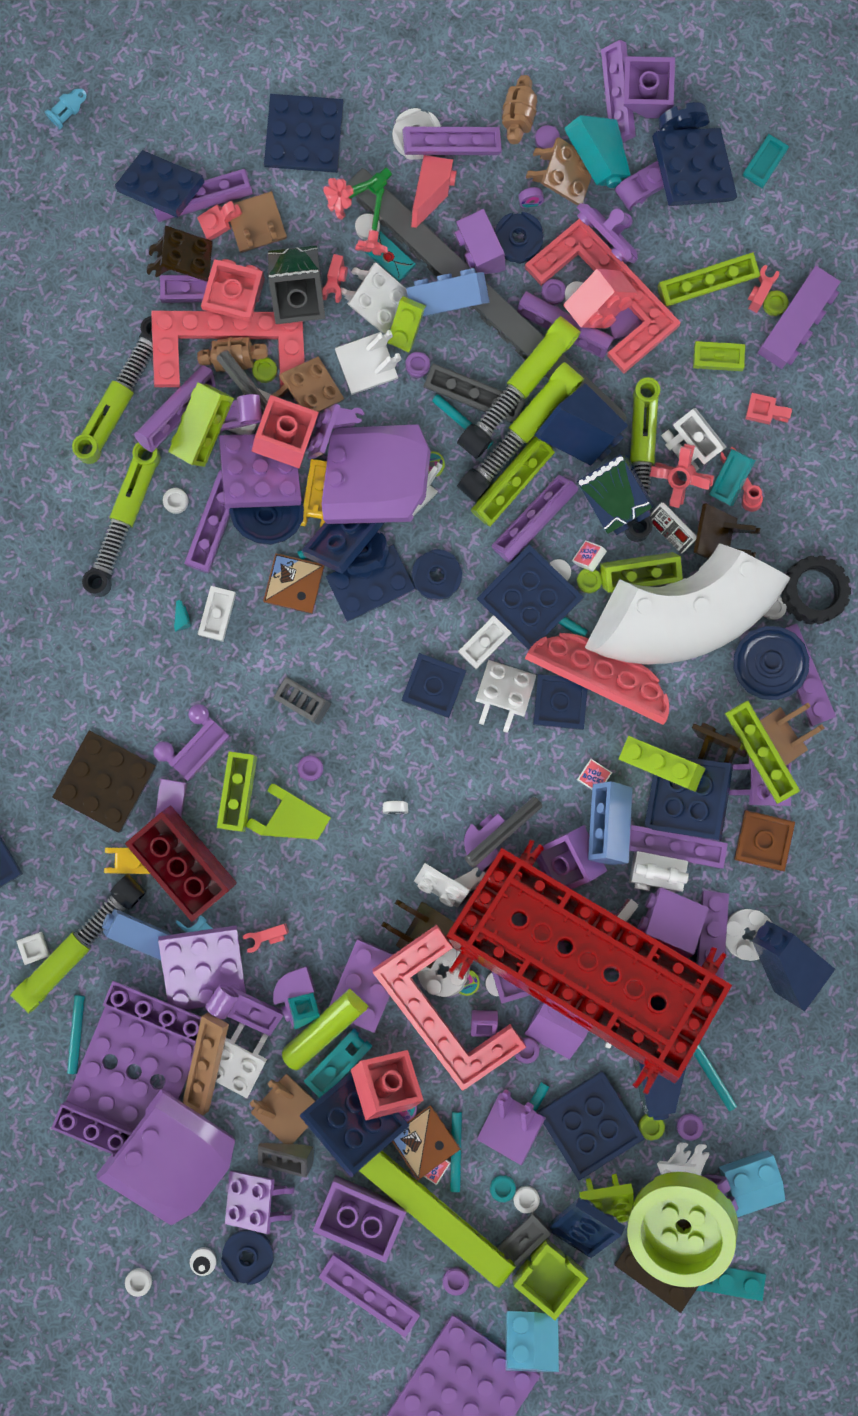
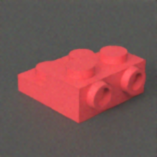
(233, 289)

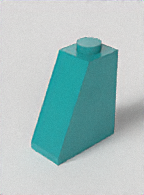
(600, 148)

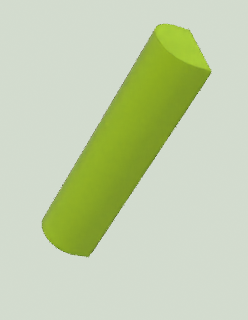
(708, 279)
(512, 481)
(762, 752)
(323, 1030)

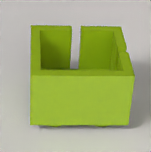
(550, 1279)

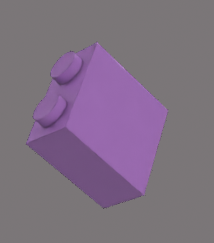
(673, 921)

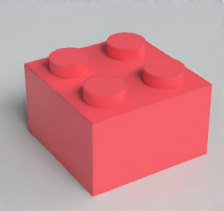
(601, 299)
(284, 431)
(386, 1085)

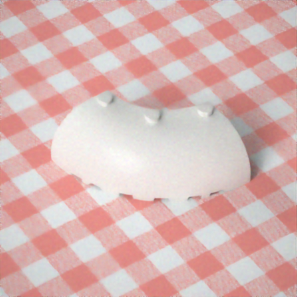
(687, 615)

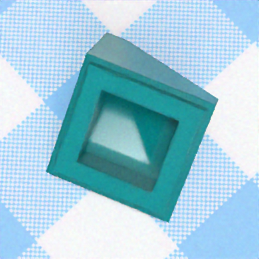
(182, 618)
(303, 1009)

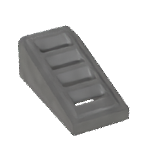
(320, 710)
(294, 1158)

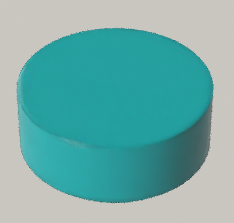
(502, 1188)

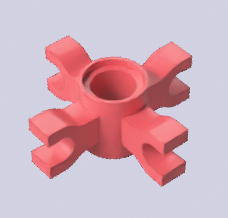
(667, 472)

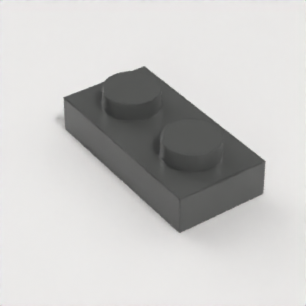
(524, 1239)

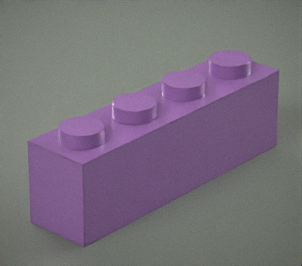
(799, 317)

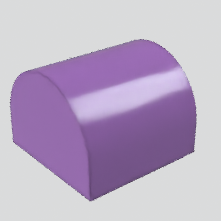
(484, 1023)

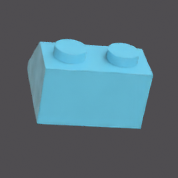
(754, 1182)
(531, 1342)

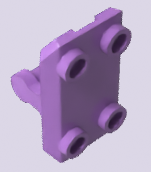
(610, 229)

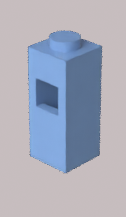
(133, 933)

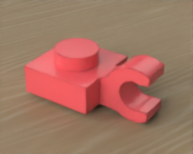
(215, 220)
(336, 274)
(759, 293)
(763, 409)
(272, 934)

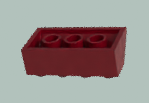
(181, 863)

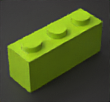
(200, 424)
(642, 571)
(662, 763)
(237, 791)

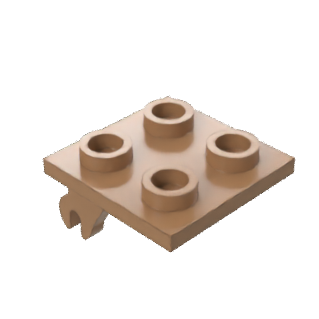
(565, 171)
(258, 223)
(310, 386)
(783, 736)
(282, 1109)

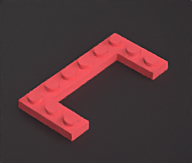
(583, 241)
(175, 325)
(396, 978)

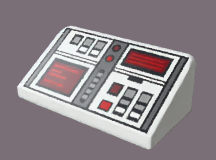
(672, 528)

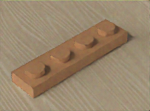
(205, 1063)

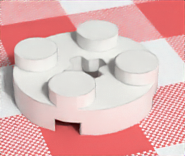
(412, 118)
(736, 924)
(440, 986)

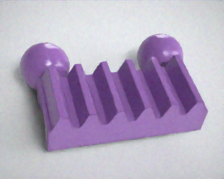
(198, 749)

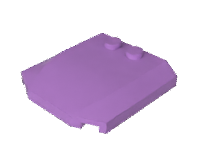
(375, 474)
(170, 1160)

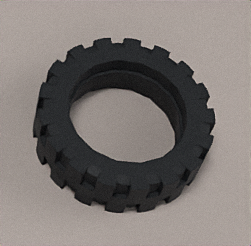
(837, 577)

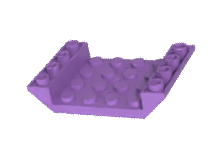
(138, 1030)

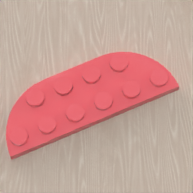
(619, 681)

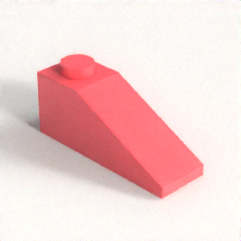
(433, 187)

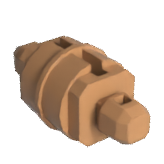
(519, 109)
(239, 348)

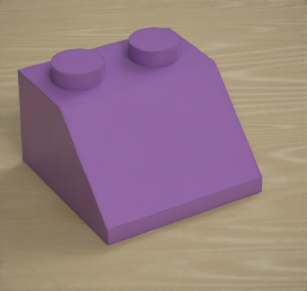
(649, 85)
(481, 243)
(568, 861)
(555, 1031)

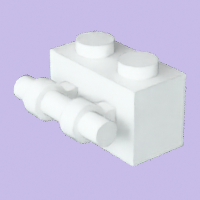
(696, 432)
(658, 872)

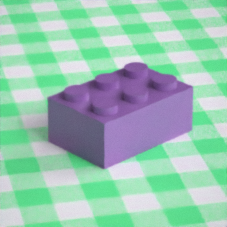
(361, 980)
(360, 1219)

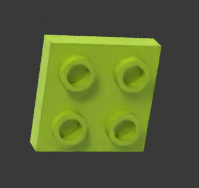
(611, 1200)

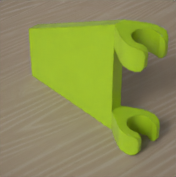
(292, 818)

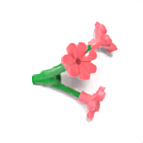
(340, 198)

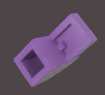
(474, 837)
(293, 984)

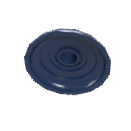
(267, 524)
(771, 663)

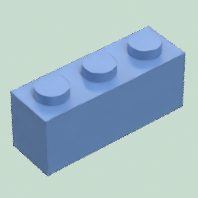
(450, 292)
(610, 823)

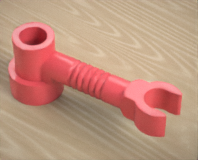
(748, 502)

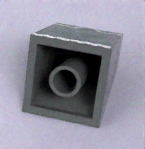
(296, 284)

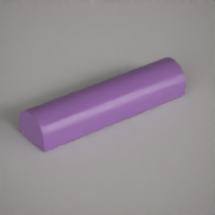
(215, 192)
(546, 314)
(169, 415)
(534, 518)
(209, 530)

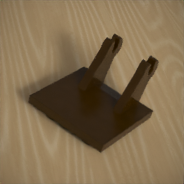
(182, 254)
(718, 528)
(729, 741)
(424, 920)

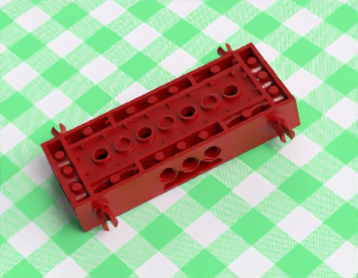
(575, 981)

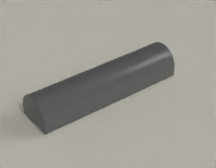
(467, 391)

